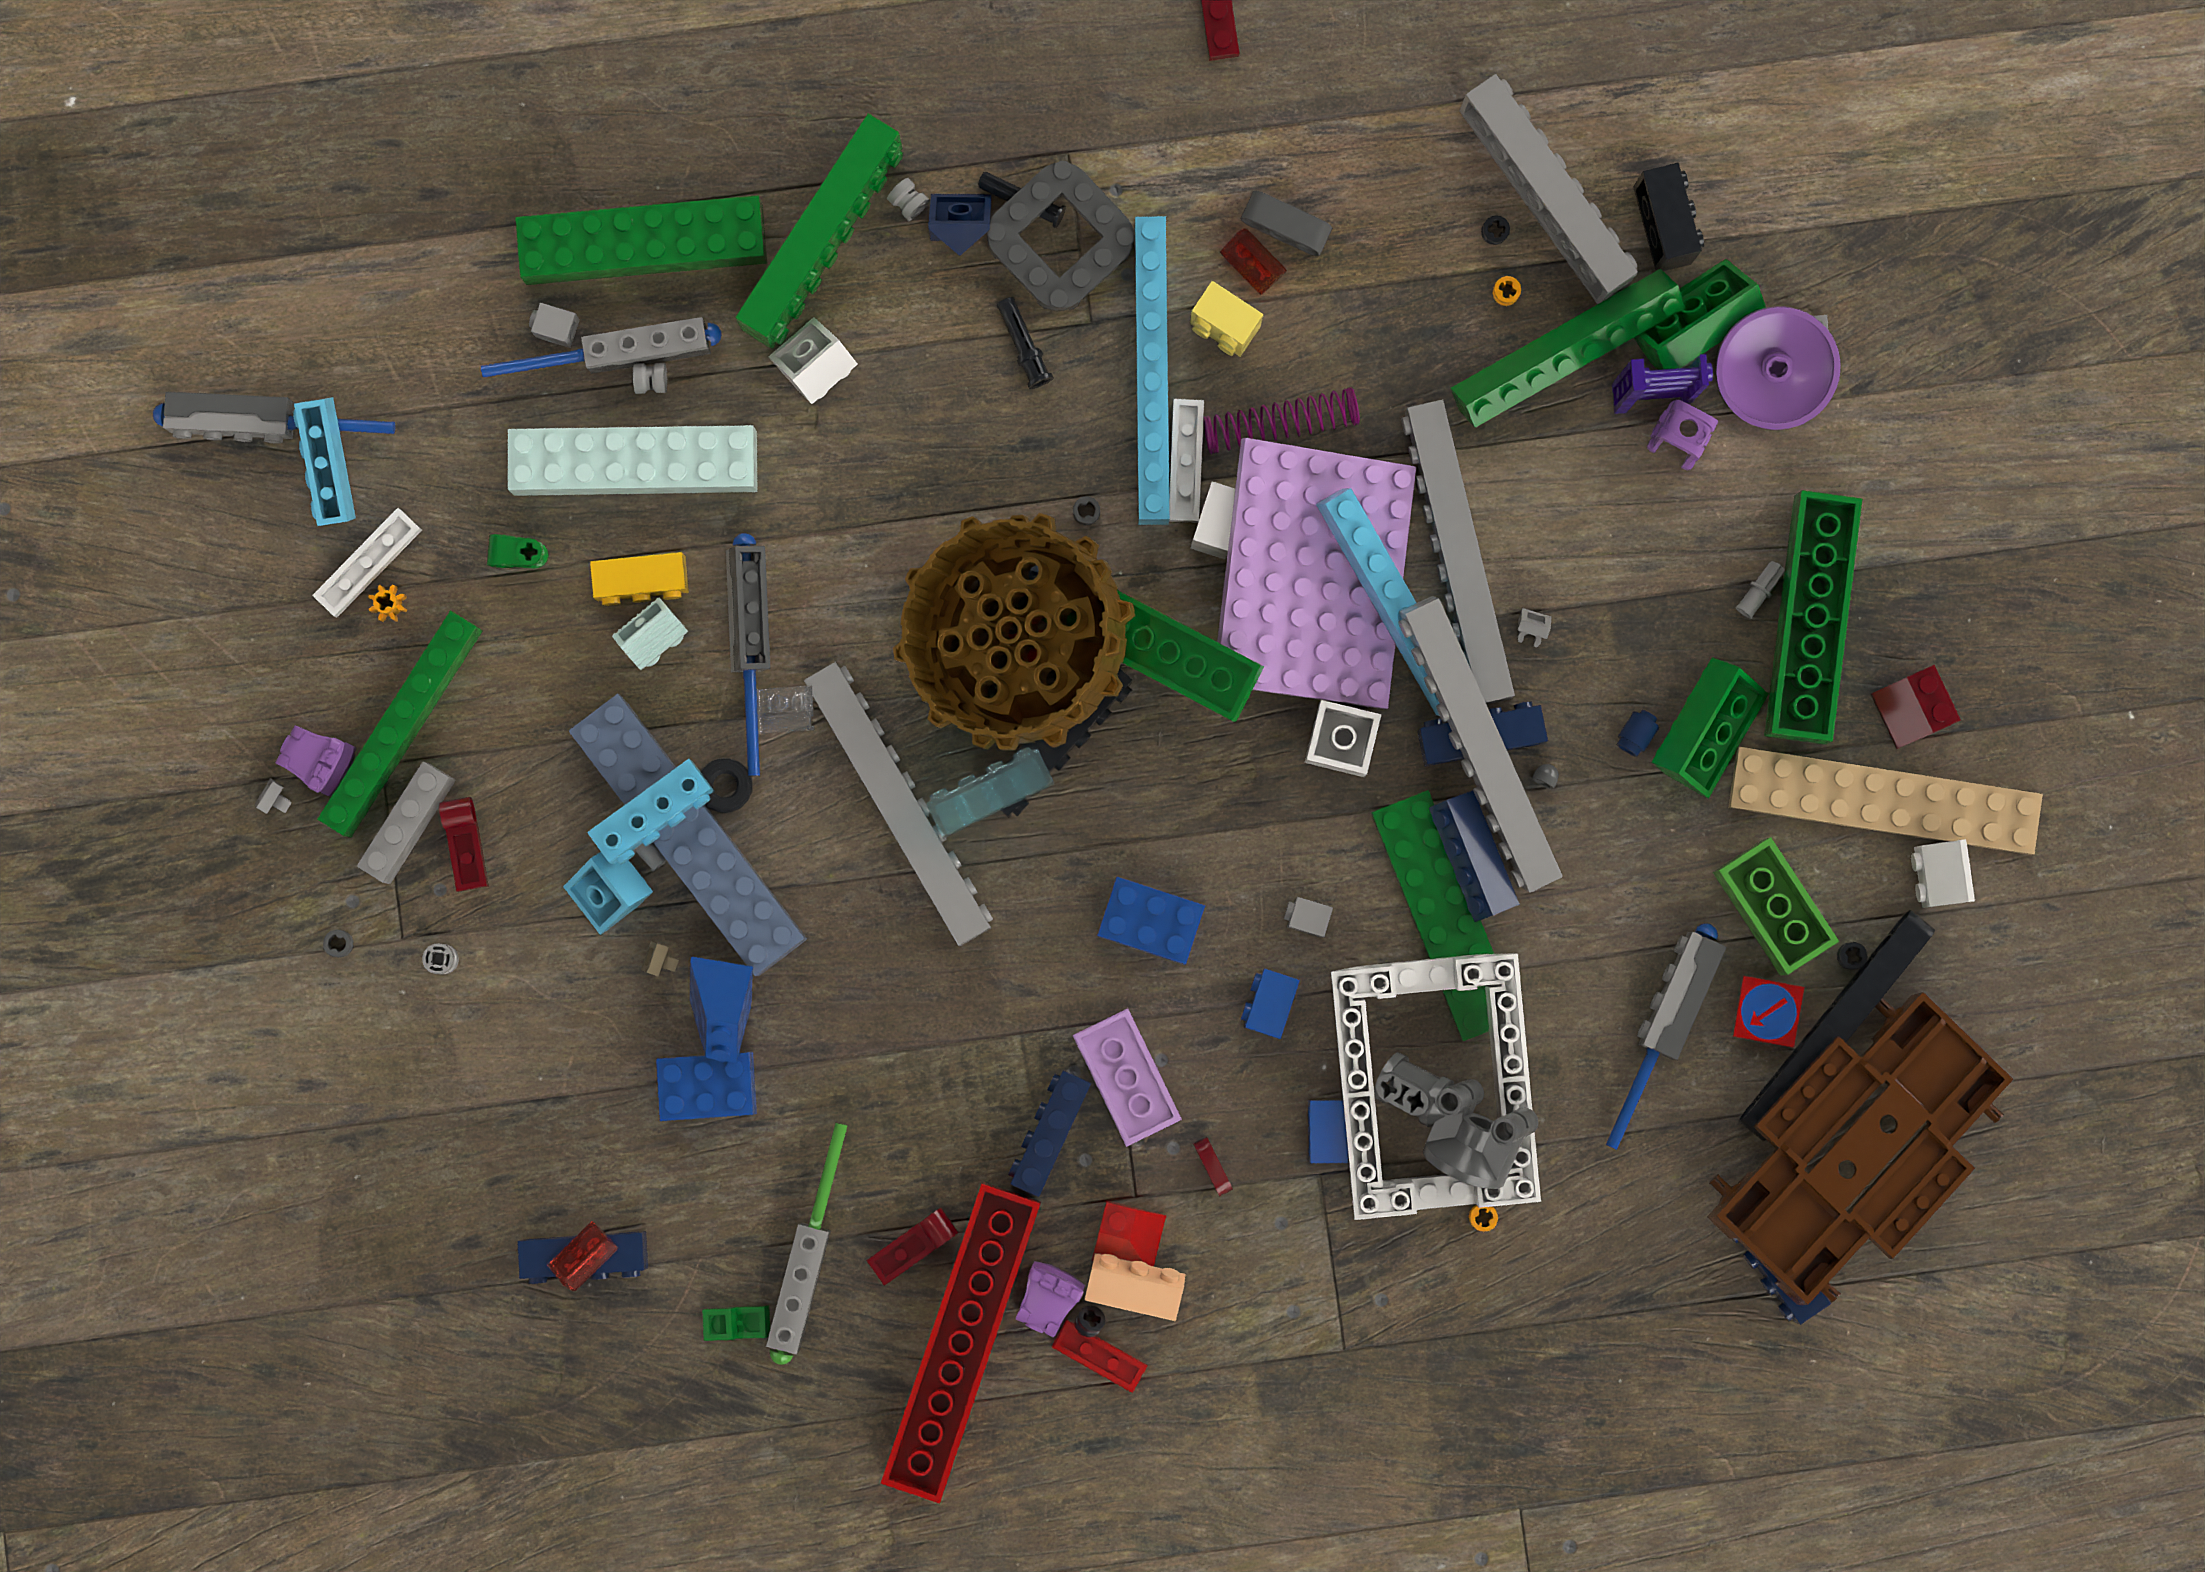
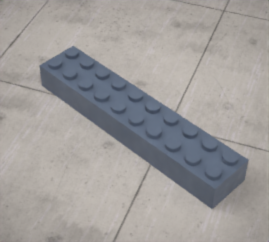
(697, 845)

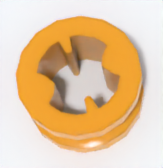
(1515, 287)
(1474, 1212)

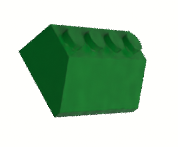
(1711, 309)
(1710, 727)

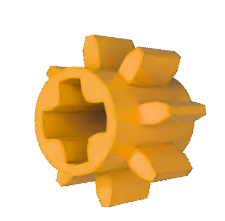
(384, 611)

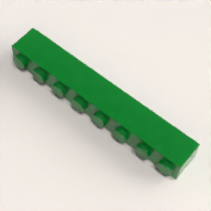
(1568, 348)
(400, 725)

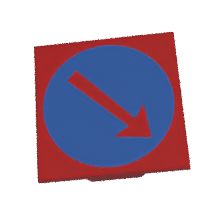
(1768, 1011)

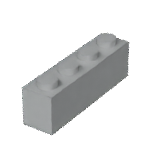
(406, 823)

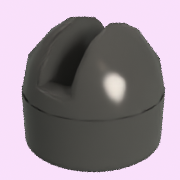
(1546, 776)

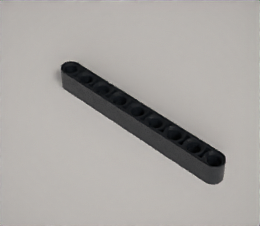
(1846, 1010)

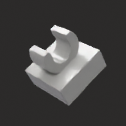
(1534, 624)
(271, 797)

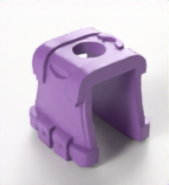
(1669, 430)
(316, 759)
(1048, 1298)

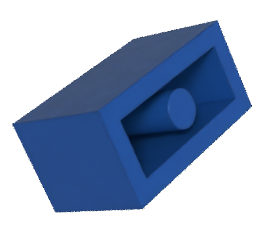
(1270, 1003)
(1327, 1132)

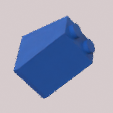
(720, 1005)

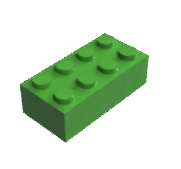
(1775, 906)

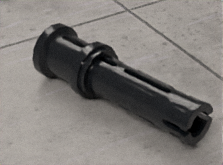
(1029, 356)

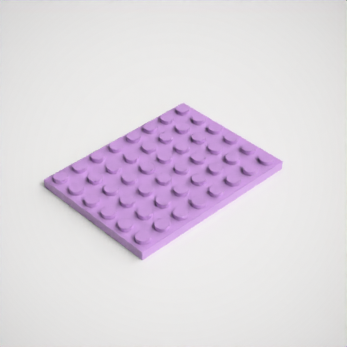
(1289, 584)

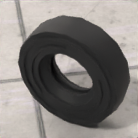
(742, 792)

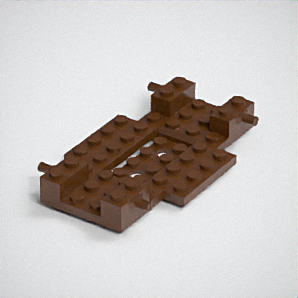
(1799, 1218)

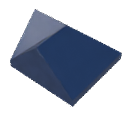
(959, 219)

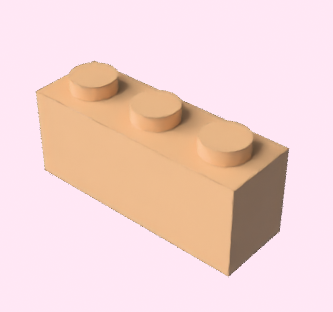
(1135, 1286)

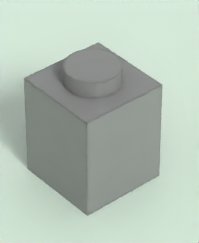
(554, 325)
(1308, 917)

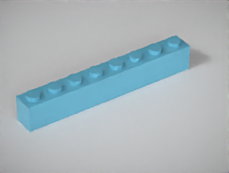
(1374, 570)

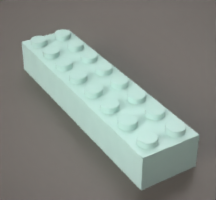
(632, 460)

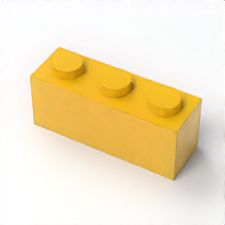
(639, 578)

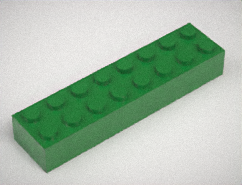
(820, 232)
(641, 240)
(1813, 617)

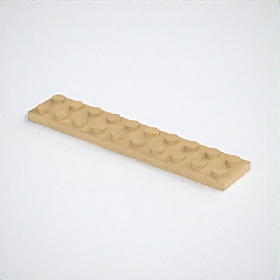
(1885, 800)

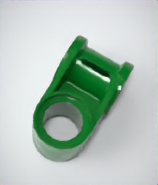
(511, 552)

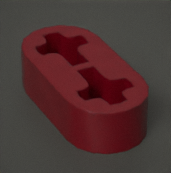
(1213, 1166)

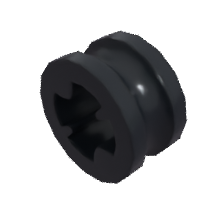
(1489, 236)
(1861, 953)
(1097, 1317)

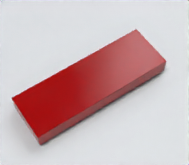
(1100, 1357)

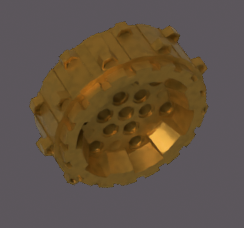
(946, 609)

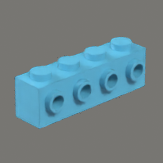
(324, 461)
(650, 812)

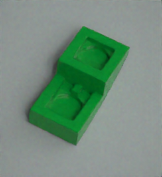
(736, 1322)

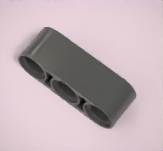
(1286, 223)

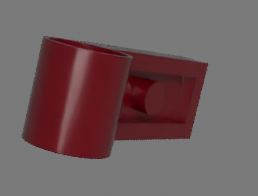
(464, 843)
(912, 1246)

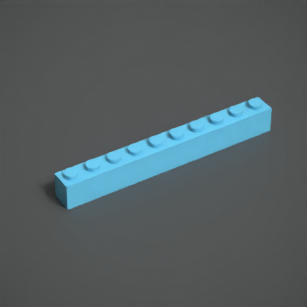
(1152, 371)

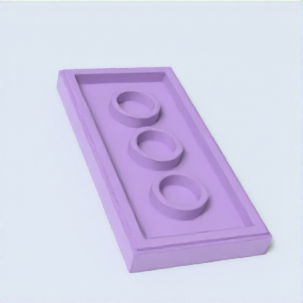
(1127, 1077)

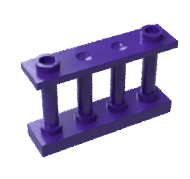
(1644, 384)

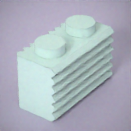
(650, 634)

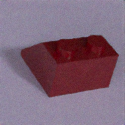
(1915, 706)

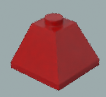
(1129, 1233)

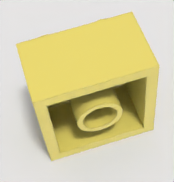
(1225, 319)

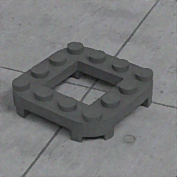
(1092, 268)

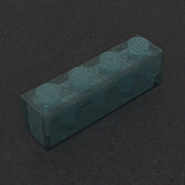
(989, 793)

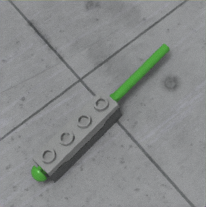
(804, 1266)

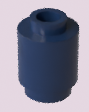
(1637, 733)

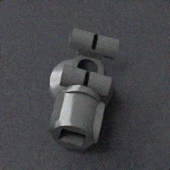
(1460, 1140)

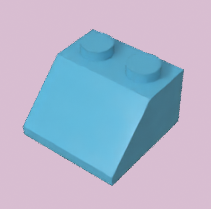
(607, 891)

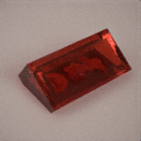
(1253, 261)
(582, 1256)

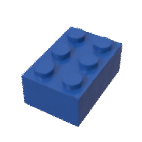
(1151, 920)
(705, 1087)

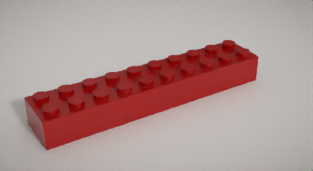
(960, 1342)

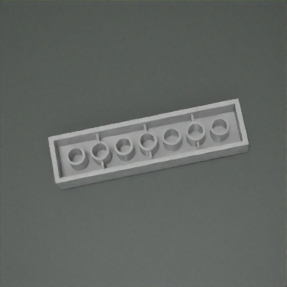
(1548, 189)

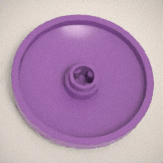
(1777, 367)

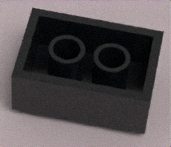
(1668, 217)

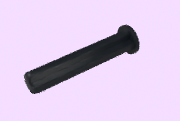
(1007, 190)

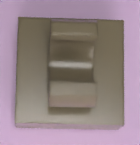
(657, 959)

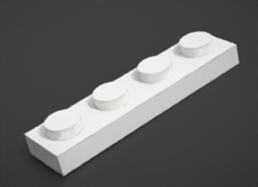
(1186, 460)
(367, 562)

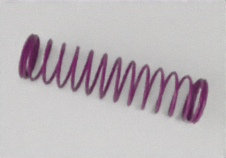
(1212, 440)

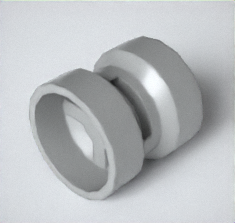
(908, 199)
(649, 378)
(445, 960)

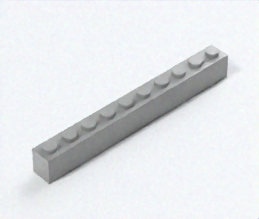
(1457, 548)
(1480, 744)
(898, 804)

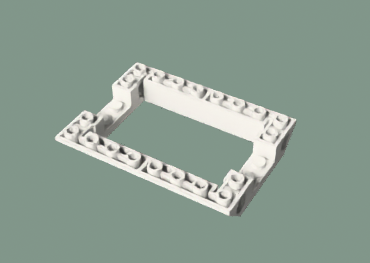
(1502, 984)

